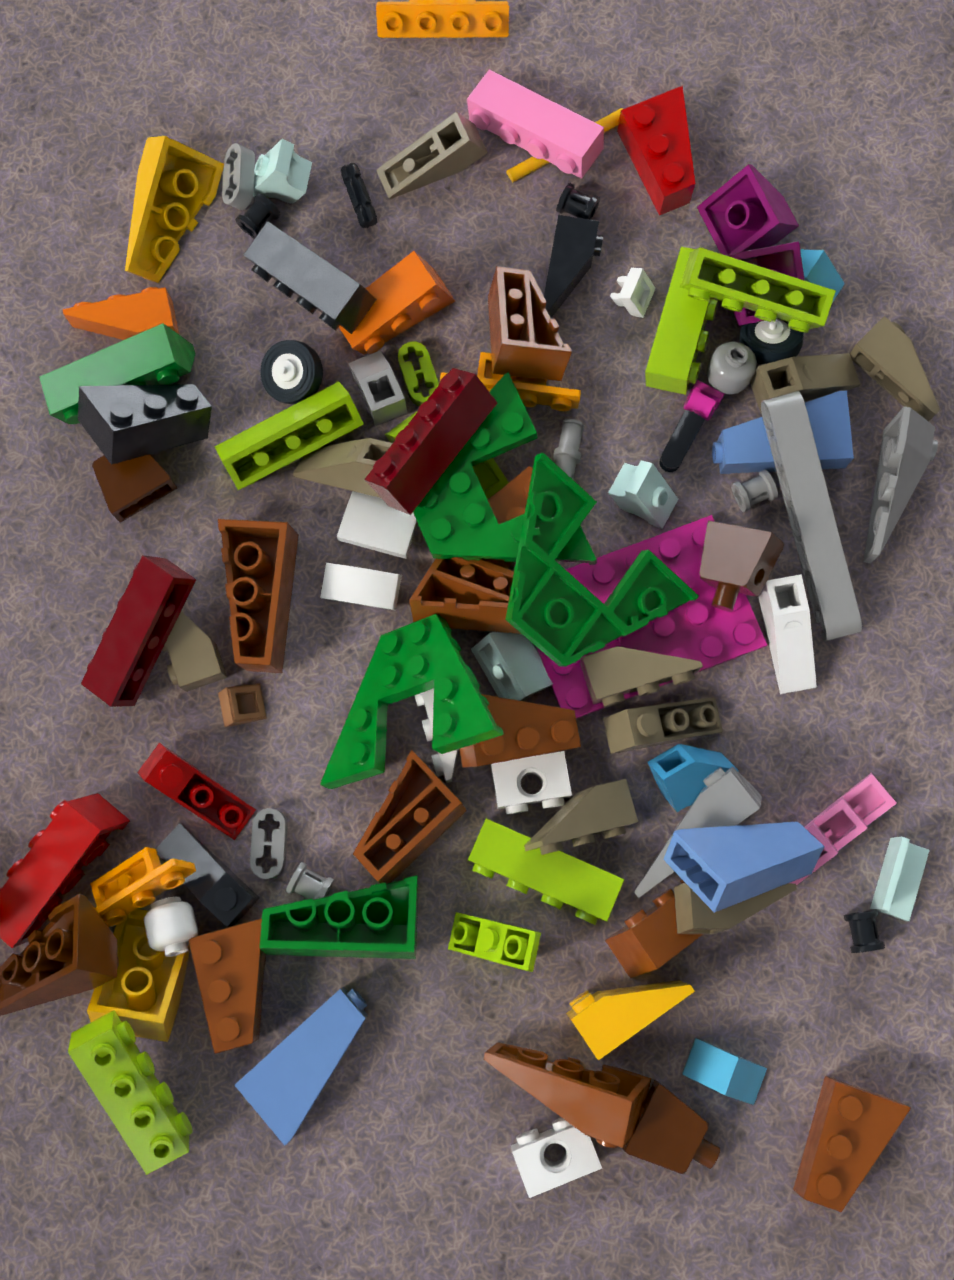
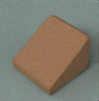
(242, 704)

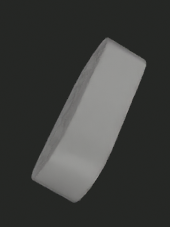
(238, 176)
(259, 843)

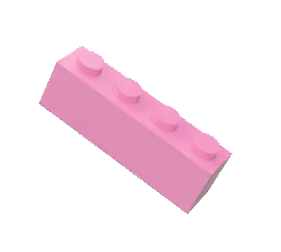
(535, 124)

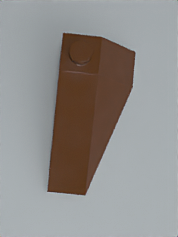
(62, 960)

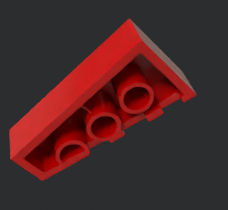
(55, 864)

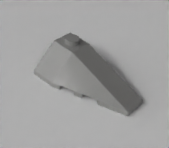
(903, 457)
(723, 802)

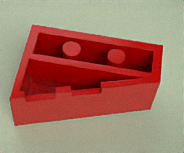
(660, 148)

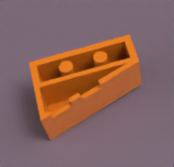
(404, 298)

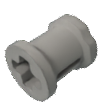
(754, 490)
(309, 883)

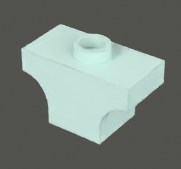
(281, 173)
(644, 493)

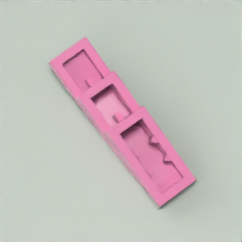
(848, 817)

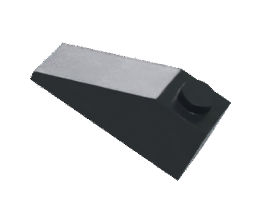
(570, 258)
(213, 881)

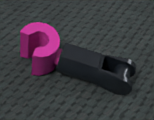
(699, 406)

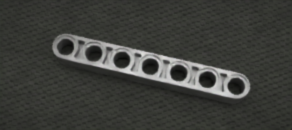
(811, 515)

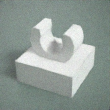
(635, 292)

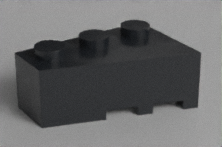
(143, 418)

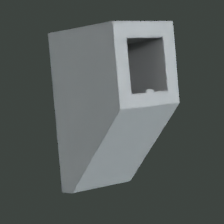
(378, 387)

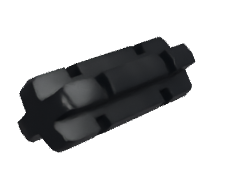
(359, 195)

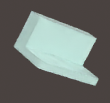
(511, 665)
(899, 878)

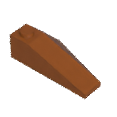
(594, 1102)

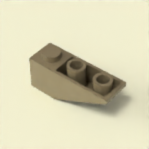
(810, 375)
(343, 464)
(193, 656)
(627, 670)
(661, 724)
(588, 812)
(697, 918)

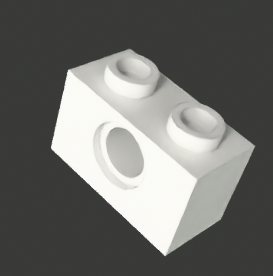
(550, 770)
(543, 1175)

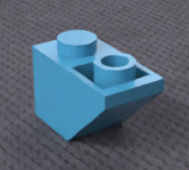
(682, 771)

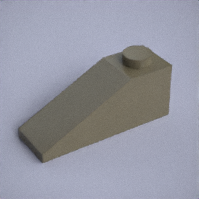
(434, 156)
(894, 364)

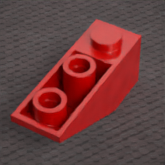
(195, 791)

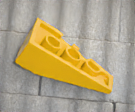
(168, 195)

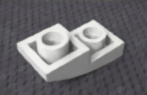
(361, 586)

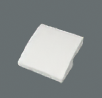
(376, 526)

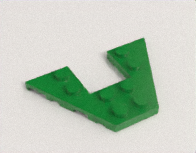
(456, 510)
(554, 606)
(402, 666)

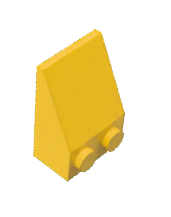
(145, 985)
(618, 1014)

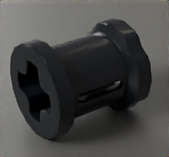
(577, 203)
(257, 215)
(864, 931)

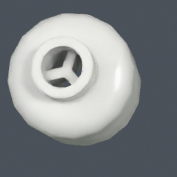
(170, 926)

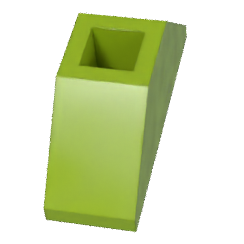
(495, 941)

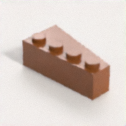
(259, 589)

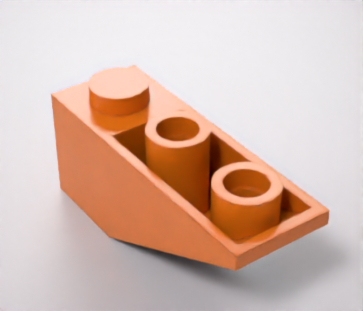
(124, 315)

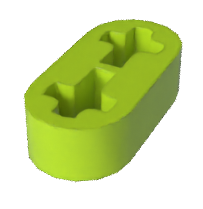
(410, 376)

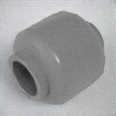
(731, 367)

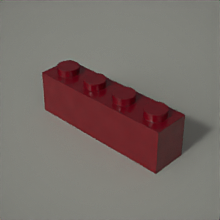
(431, 440)
(138, 631)

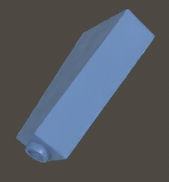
(747, 447)
(741, 860)
(297, 1070)

